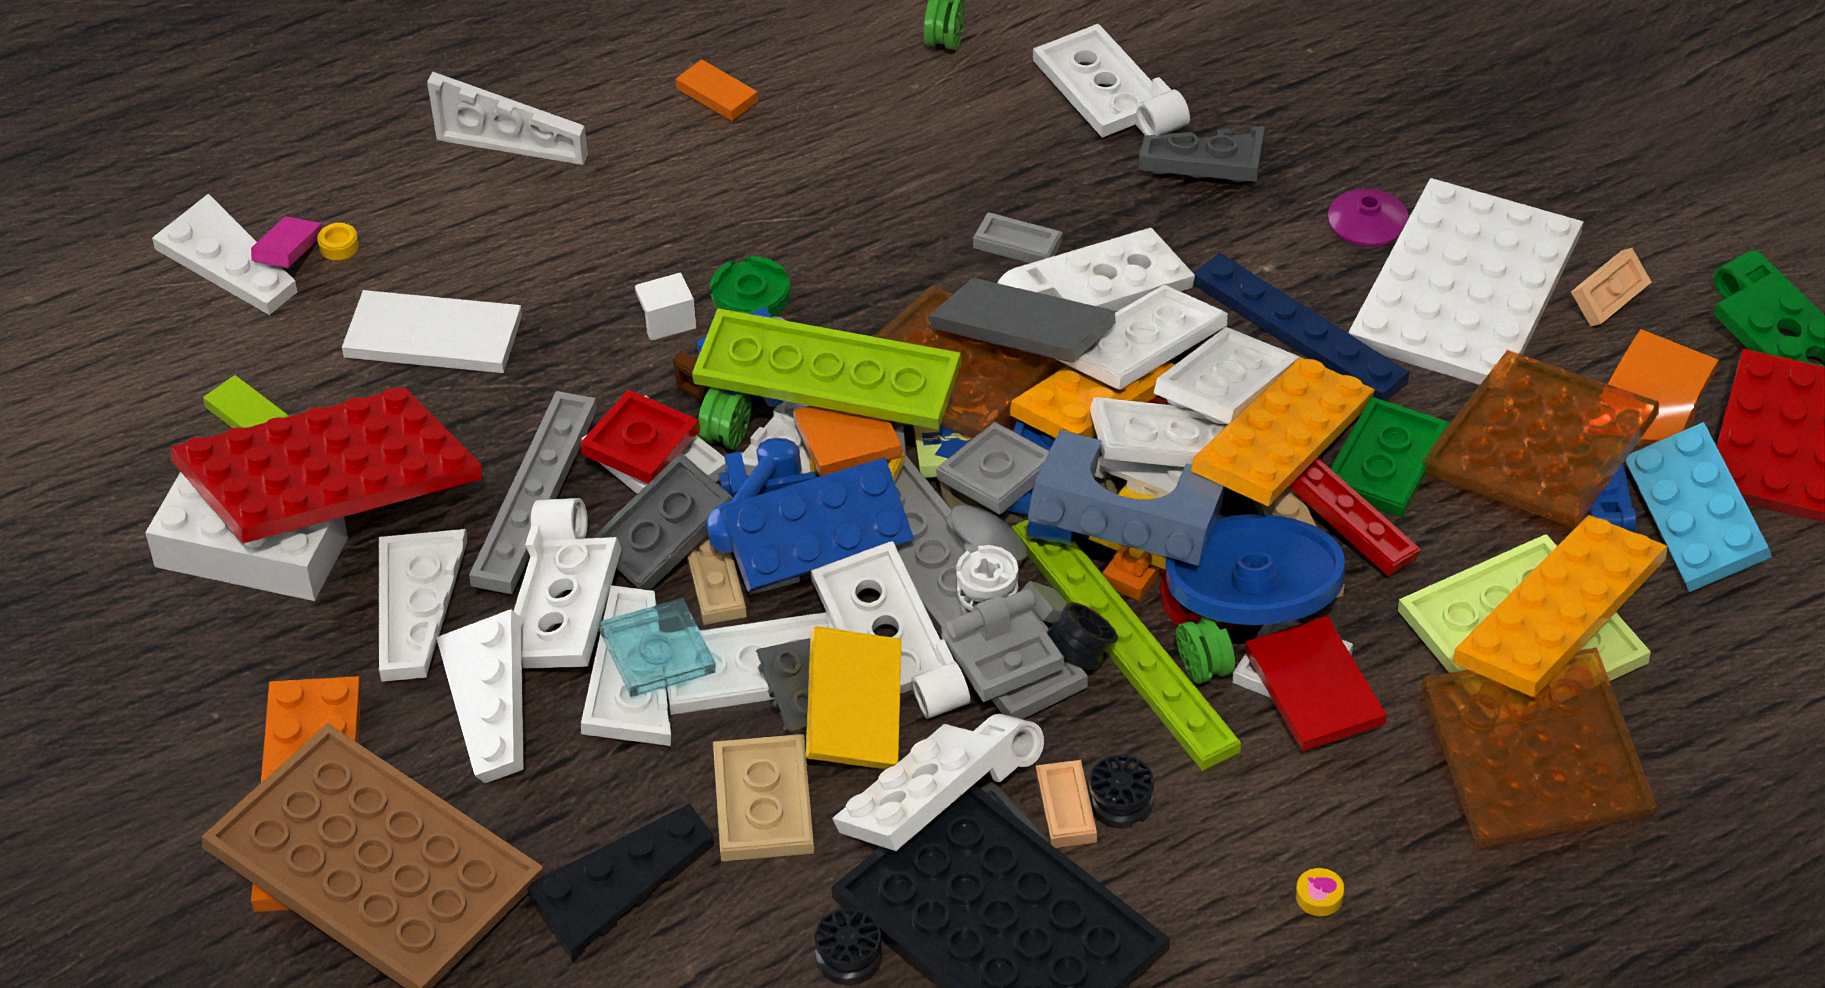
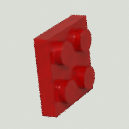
(639, 436)

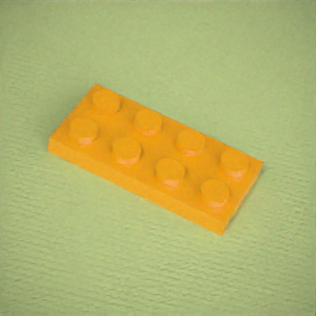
(1066, 400)

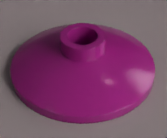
(1367, 217)

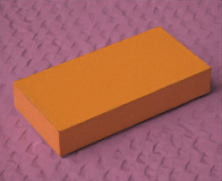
(716, 90)

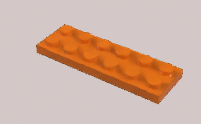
(293, 717)

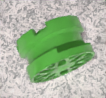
(944, 23)
(724, 417)
(1205, 649)

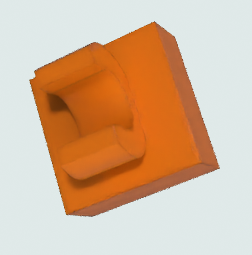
(1131, 575)

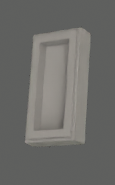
(1016, 239)

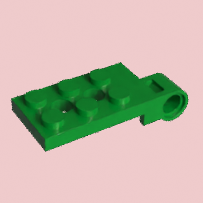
(1761, 302)

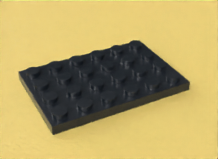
(998, 906)

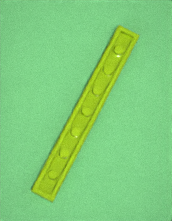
(1136, 652)

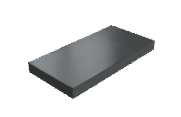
(1022, 319)

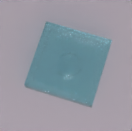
(657, 647)

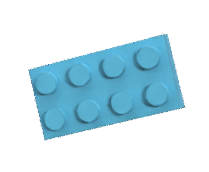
(1697, 507)

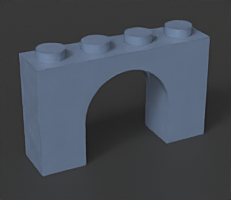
(1167, 526)

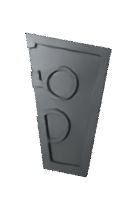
(1215, 156)

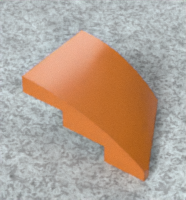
(1668, 375)

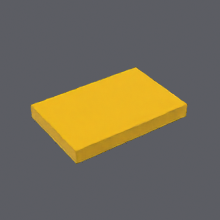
(853, 698)

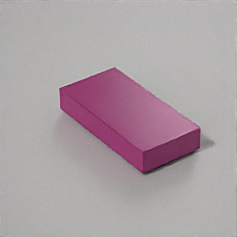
(285, 242)

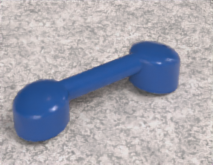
(776, 459)

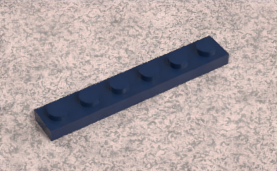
(1298, 326)

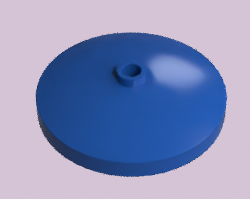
(1260, 571)

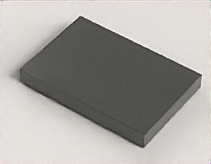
(663, 522)

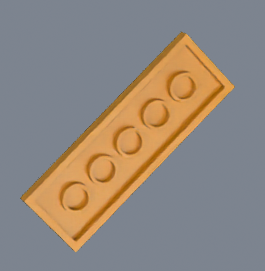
(1282, 431)
(1560, 605)

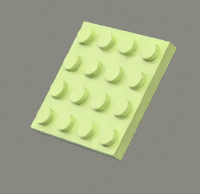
(1457, 605)

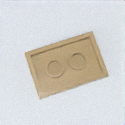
(763, 797)

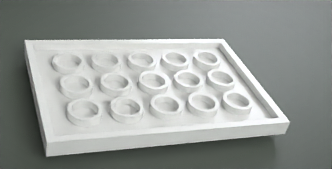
(1465, 281)

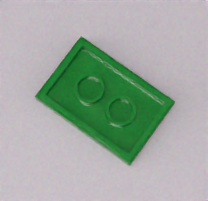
(1387, 454)

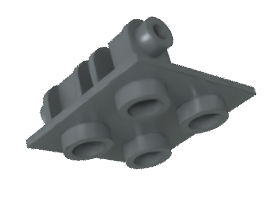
(787, 677)

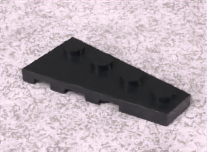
(605, 884)

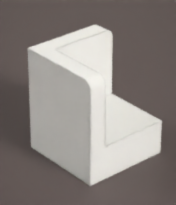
(666, 306)

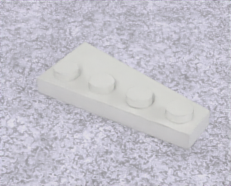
(220, 251)
(608, 705)

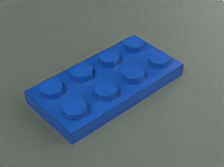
(815, 523)

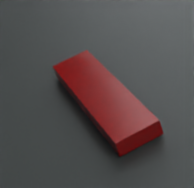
(1354, 518)

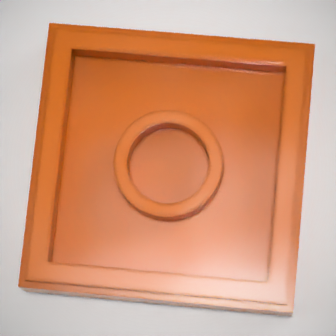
(844, 439)

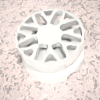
(986, 575)

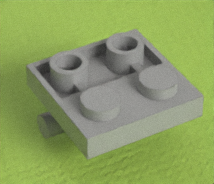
(1002, 645)

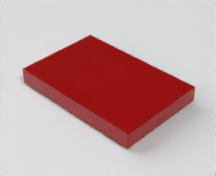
(1315, 683)

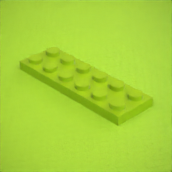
(827, 368)

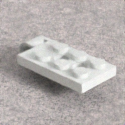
(1129, 92)
(1132, 262)
(562, 562)
(925, 659)
(935, 776)

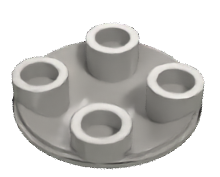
(985, 528)

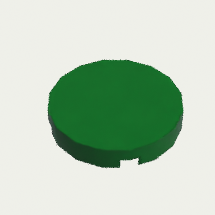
(751, 286)

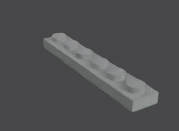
(538, 478)

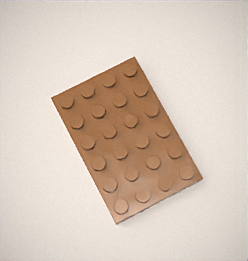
(373, 859)

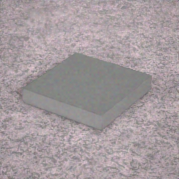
(994, 467)

